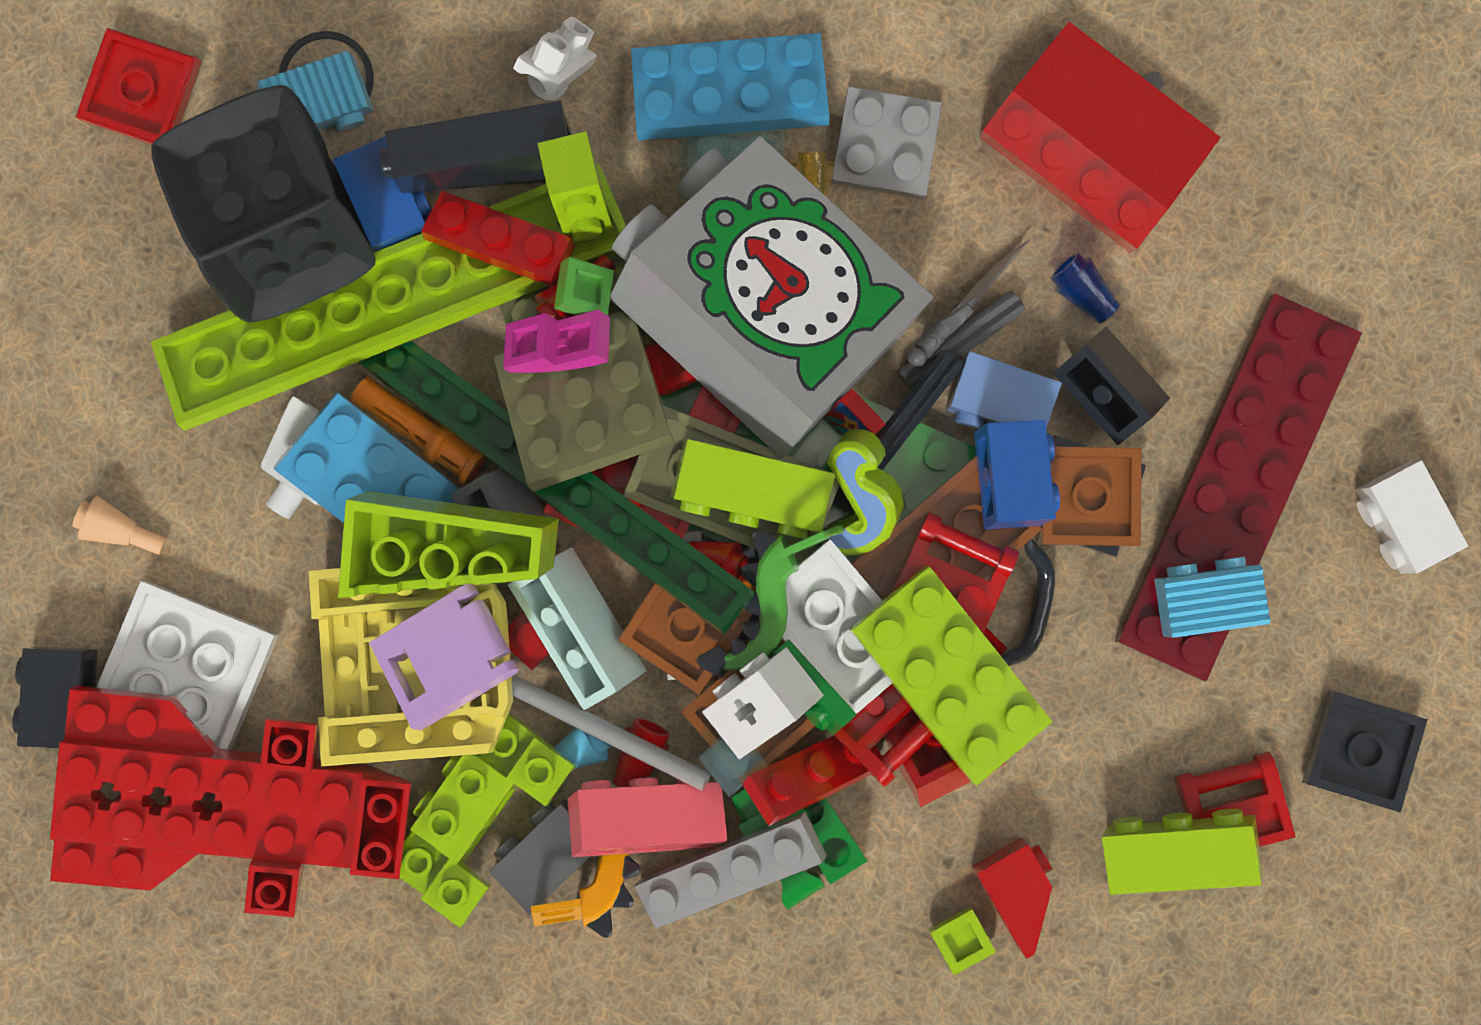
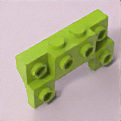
(466, 807)

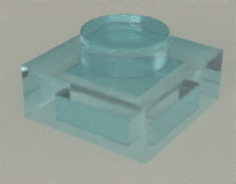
(727, 768)

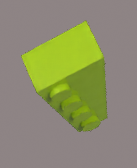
(432, 544)

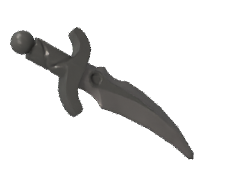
(951, 321)

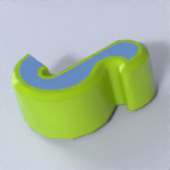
(869, 490)

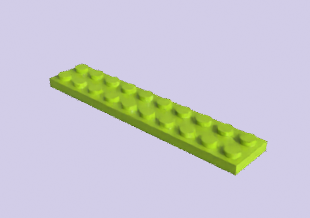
(405, 295)

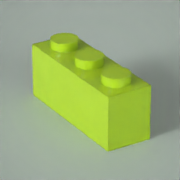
(751, 488)
(1182, 853)

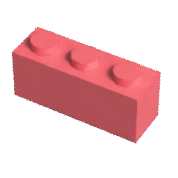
(645, 817)

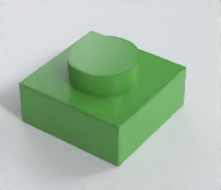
(583, 287)

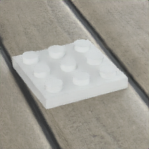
(192, 654)

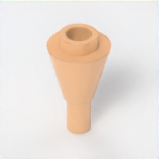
(106, 524)

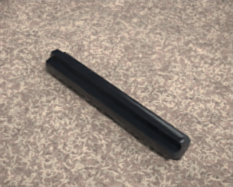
(911, 411)

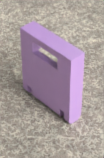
(450, 654)

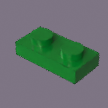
(831, 709)

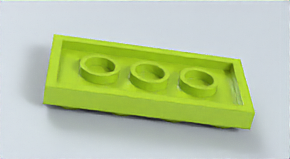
(950, 675)

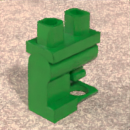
(839, 845)

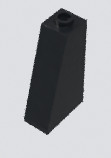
(473, 149)

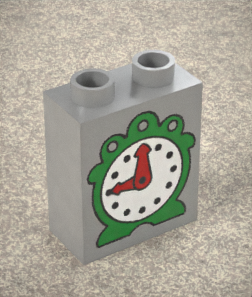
(764, 291)

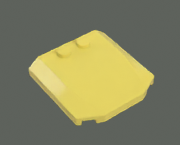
(360, 708)

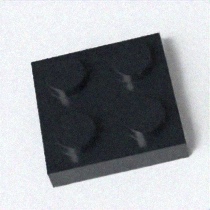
(1364, 751)

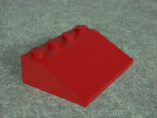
(1100, 137)

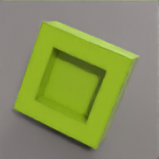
(962, 940)

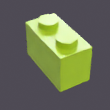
(575, 186)

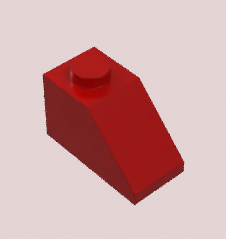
(1018, 890)

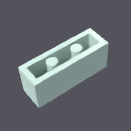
(578, 630)

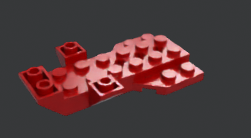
(273, 807)

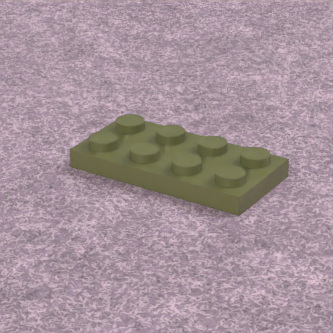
(656, 470)

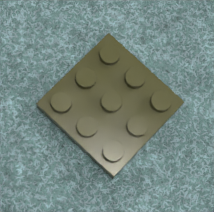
(586, 415)

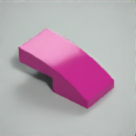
(554, 345)

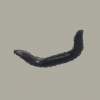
(1040, 607)

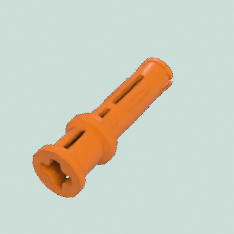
(434, 440)

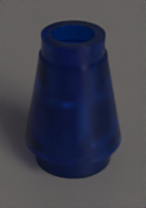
(1085, 287)

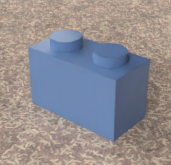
(999, 393)

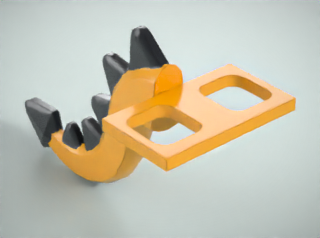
(595, 900)

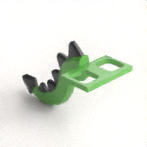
(769, 601)

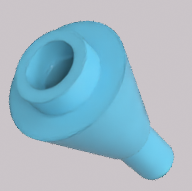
(583, 748)

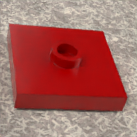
(137, 87)

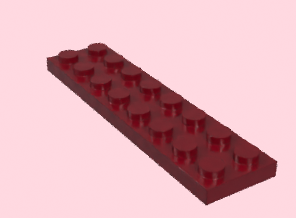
(1245, 467)

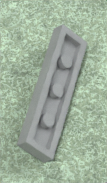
(730, 870)

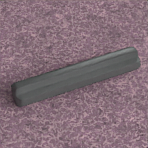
(970, 333)

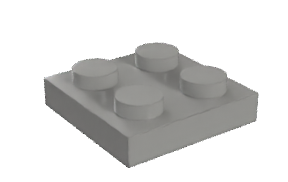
(886, 142)

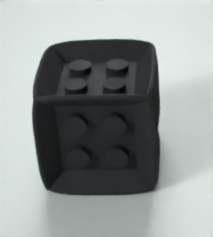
(261, 204)

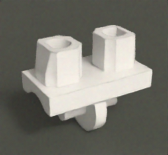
(557, 59)

